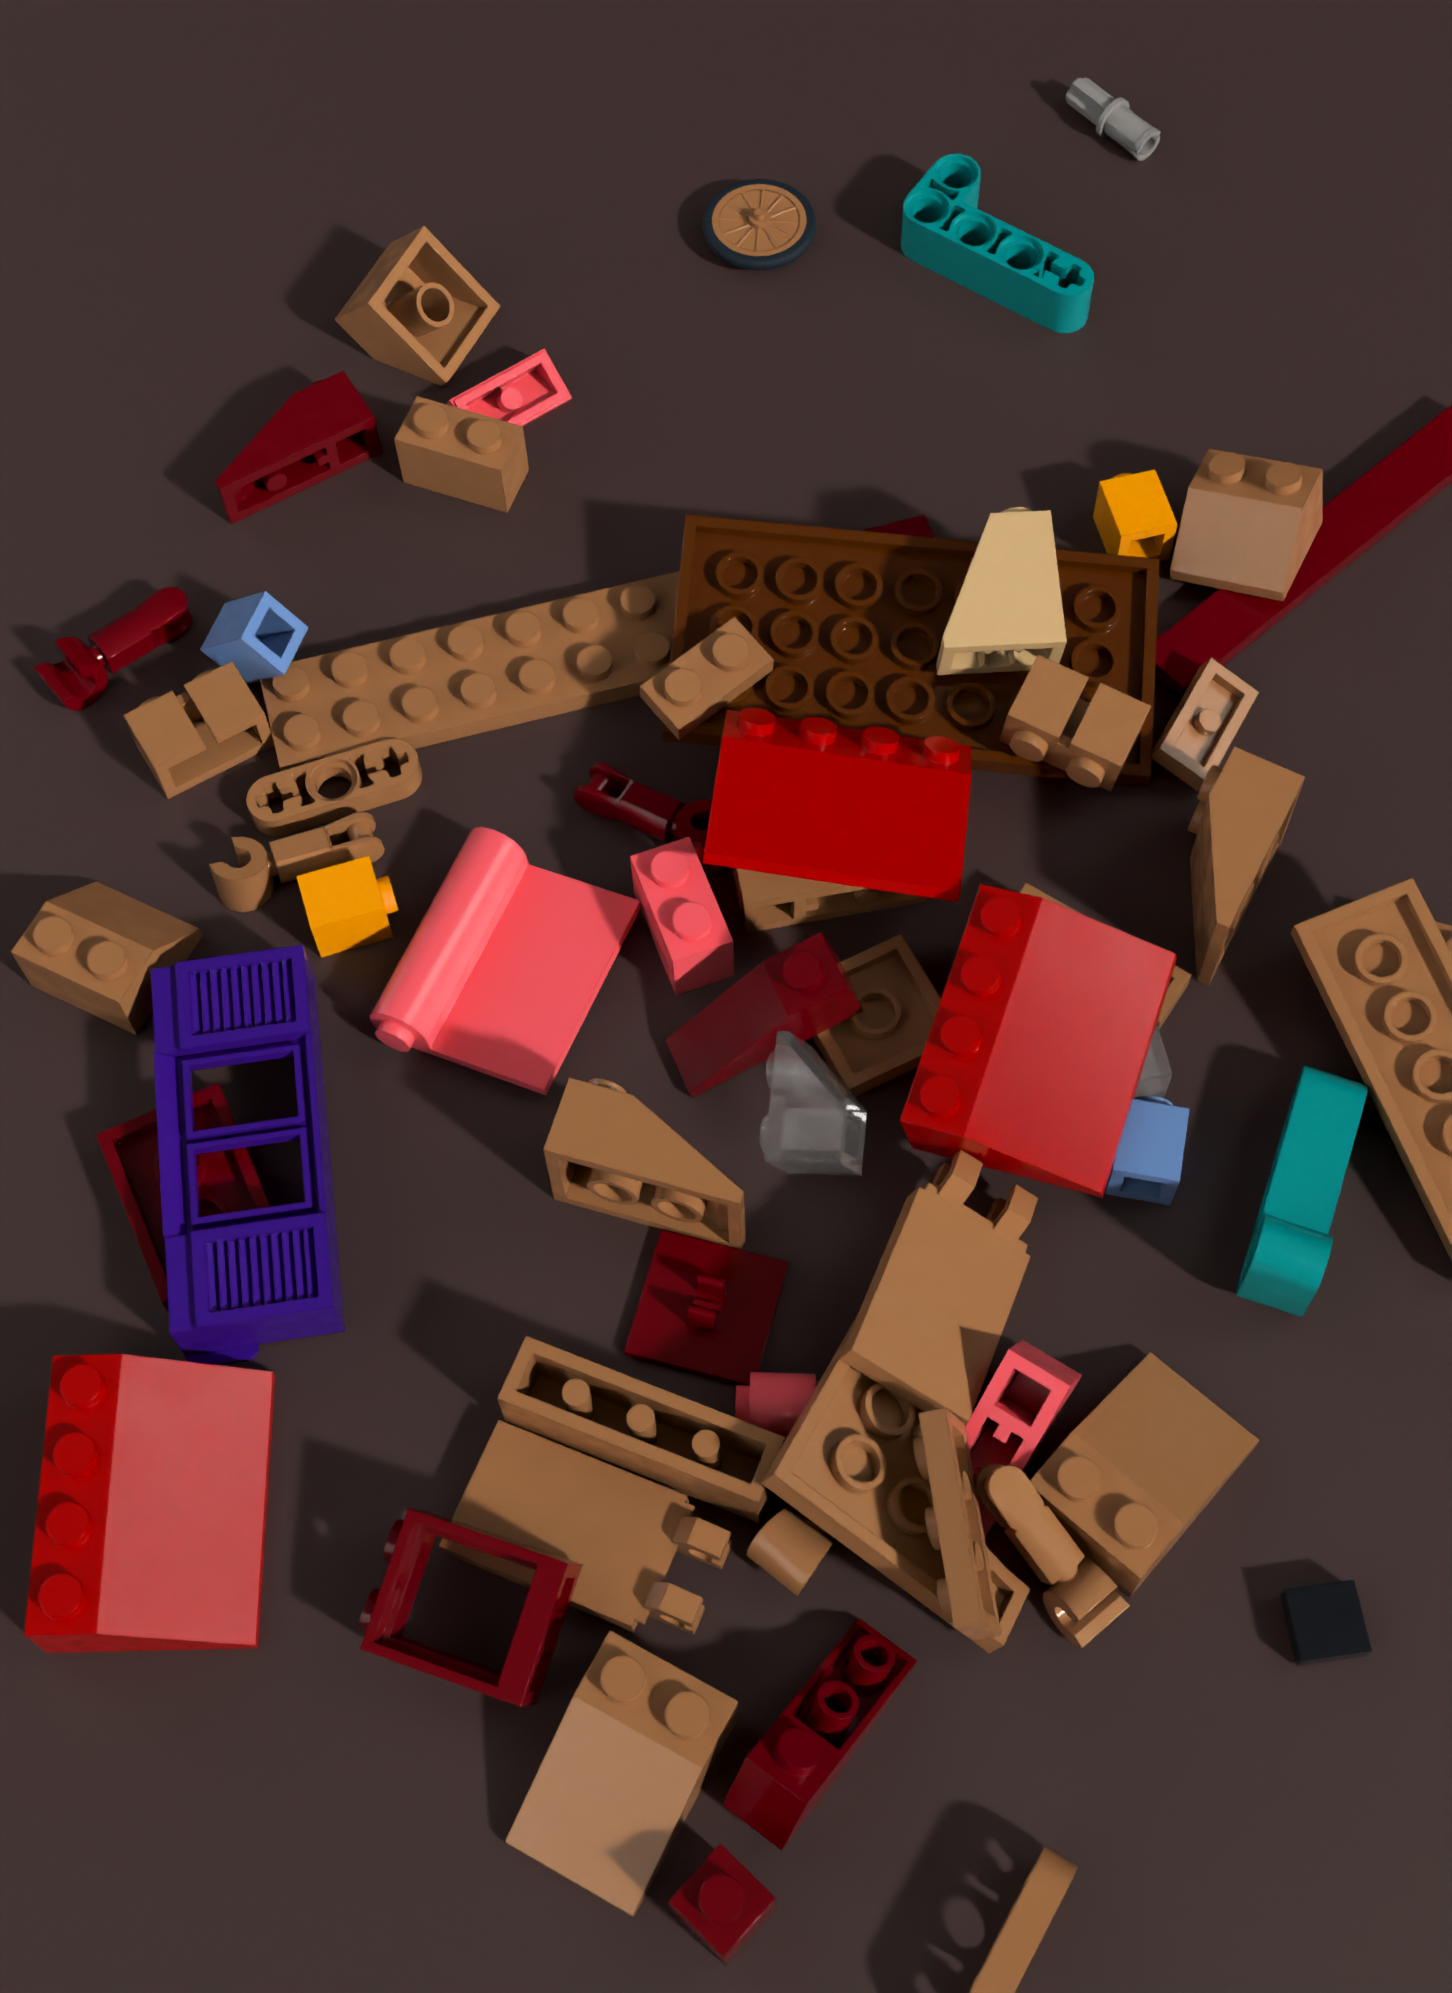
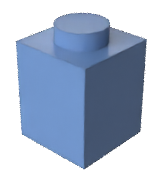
(255, 636)
(1150, 1151)

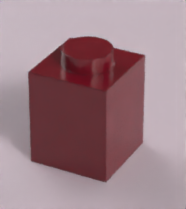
(722, 1904)

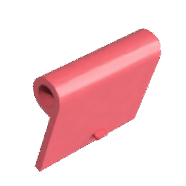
(503, 965)

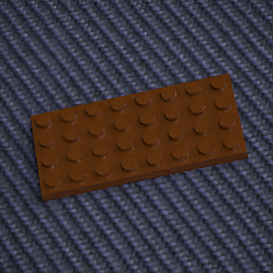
(863, 624)

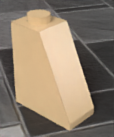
(1008, 599)

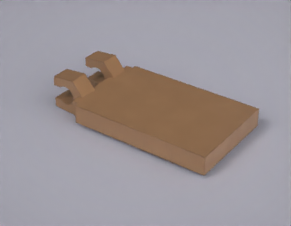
(942, 1292)
(592, 1515)

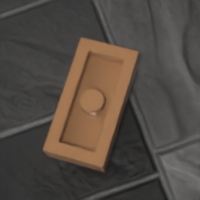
(706, 678)
(1204, 723)

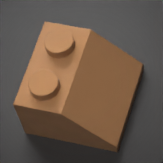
(418, 309)
(1247, 524)
(100, 952)

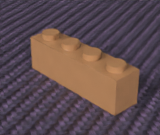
(640, 1428)

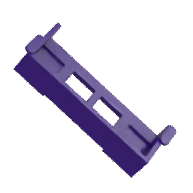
(262, 1269)

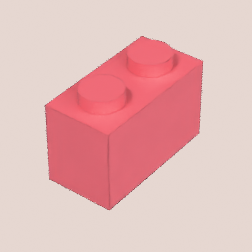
(682, 915)

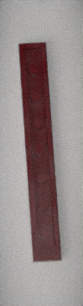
(1349, 527)

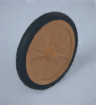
(759, 224)

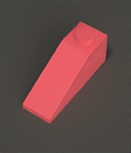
(1017, 1412)

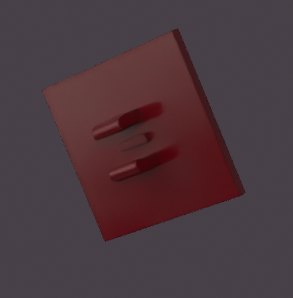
(706, 1308)

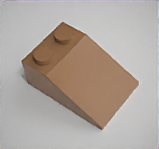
(1238, 834)
(630, 1164)
(1141, 1470)
(622, 1772)

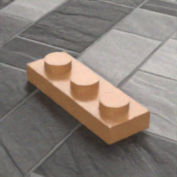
(956, 1525)

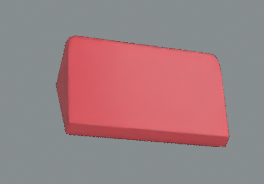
(517, 392)

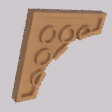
(858, 1480)

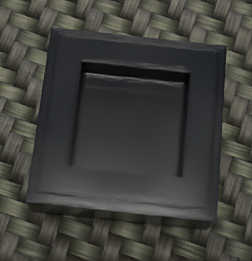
(1325, 1622)

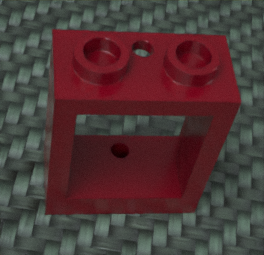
(537, 1630)

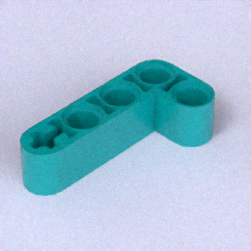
(988, 255)
(1302, 1192)

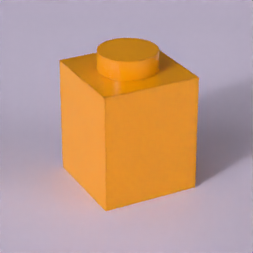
(1135, 516)
(347, 905)

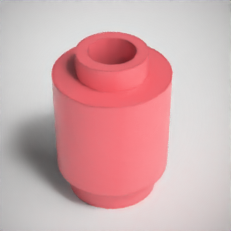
(774, 1399)

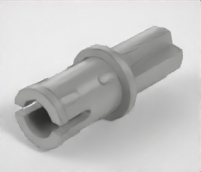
(1113, 118)

